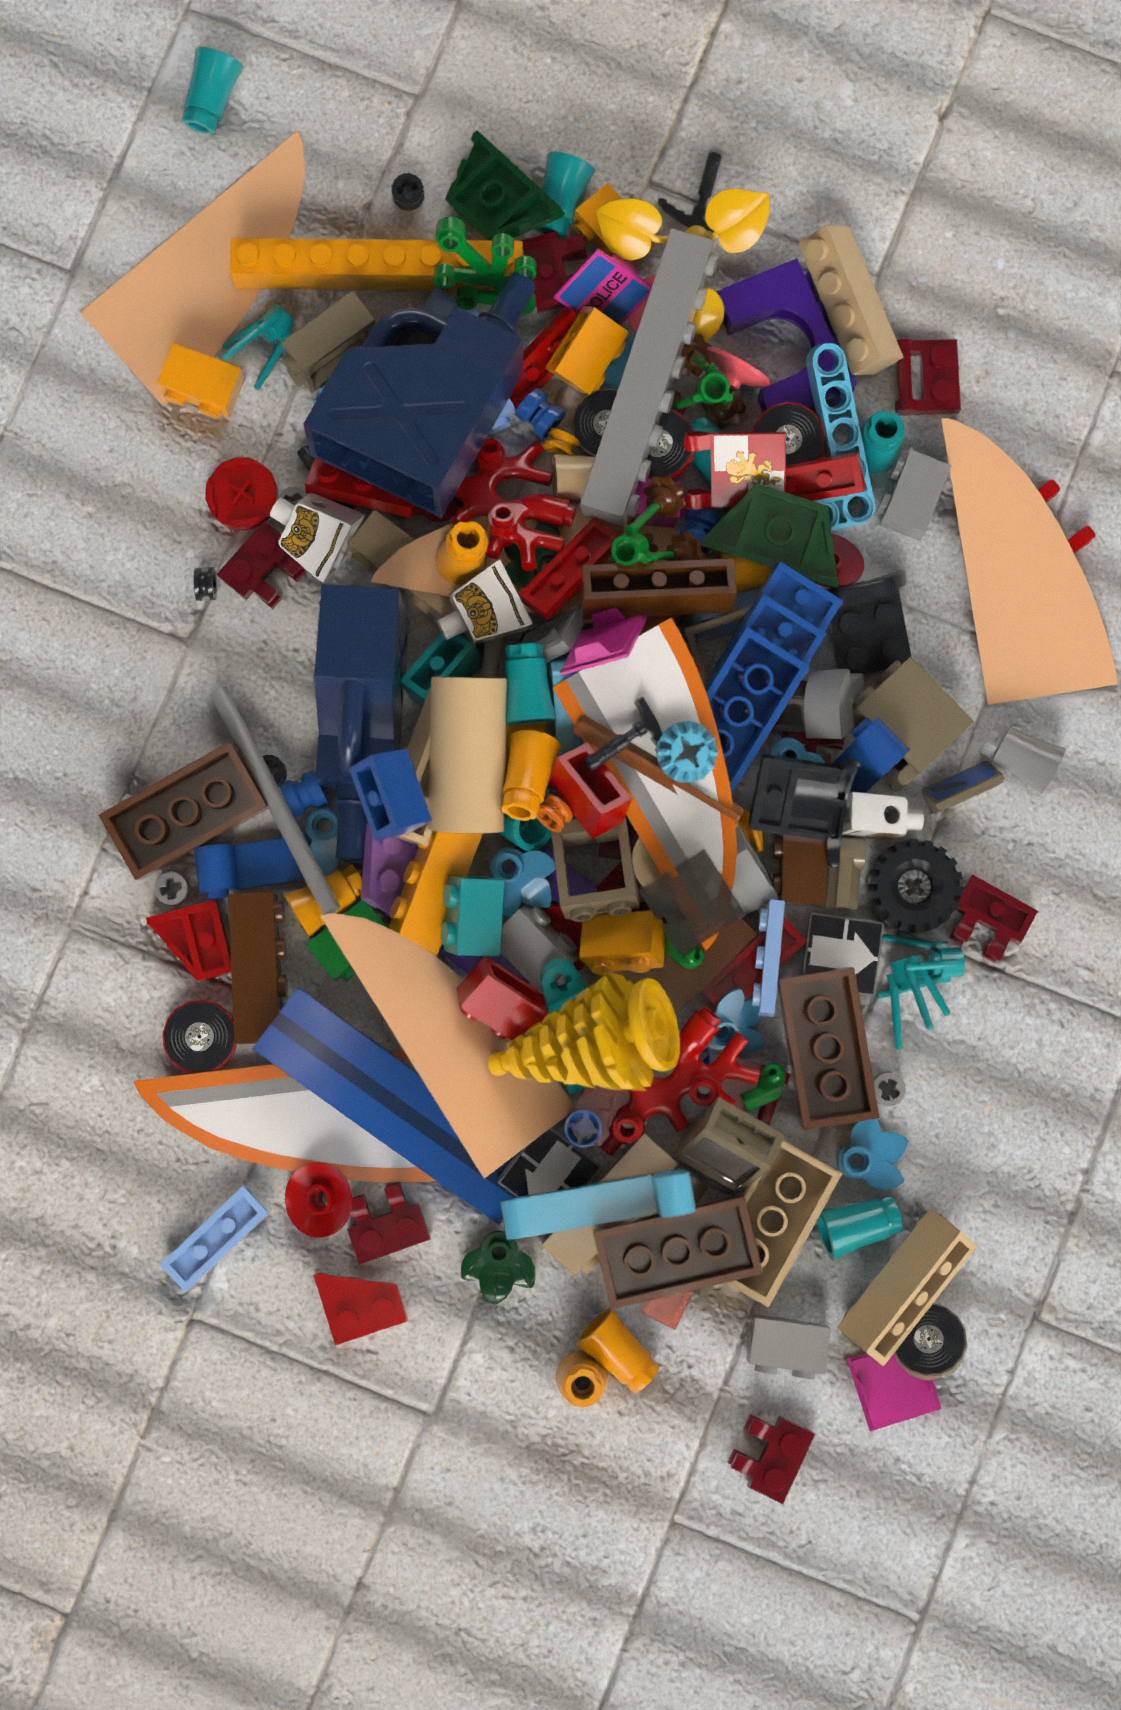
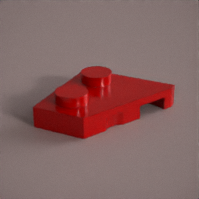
(196, 938)
(359, 1305)

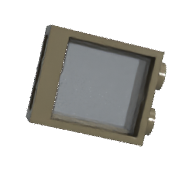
(728, 1146)

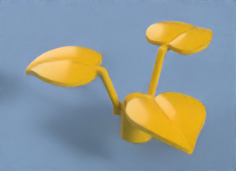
(733, 215)

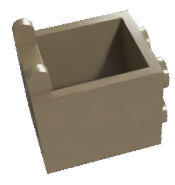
(916, 713)

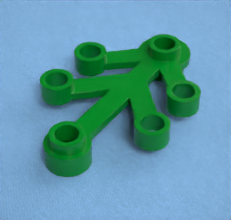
(451, 238)

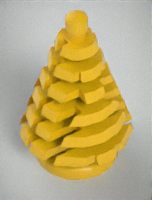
(599, 1038)

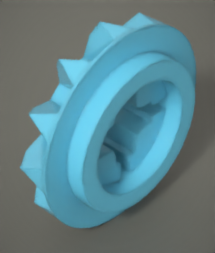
(670, 747)

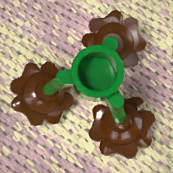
(712, 388)
(635, 547)

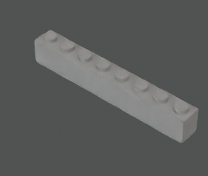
(648, 378)

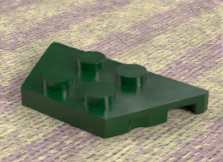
(498, 195)
(775, 528)

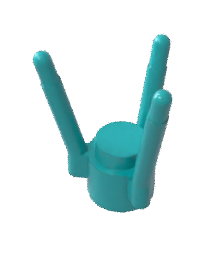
(272, 326)
(942, 963)
(907, 981)

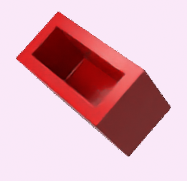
(593, 796)
(500, 1000)

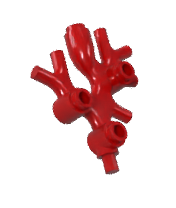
(508, 517)
(686, 1078)

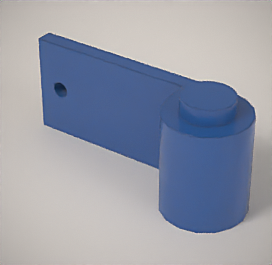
(877, 751)
(244, 866)

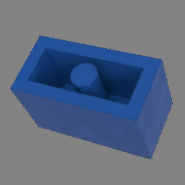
(390, 794)

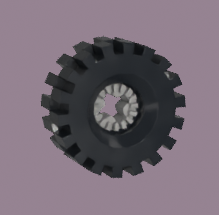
(938, 886)

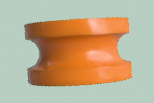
(554, 813)

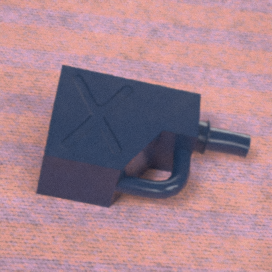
(421, 411)
(357, 694)

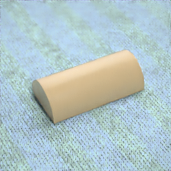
(467, 754)
(782, 1213)

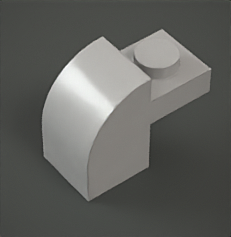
(829, 703)

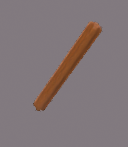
(645, 763)

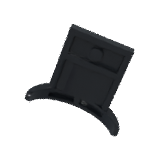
(870, 625)
(803, 800)

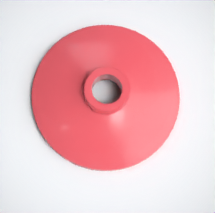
(736, 369)

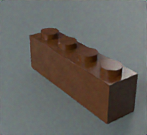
(659, 588)
(801, 867)
(256, 963)

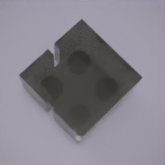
(693, 902)

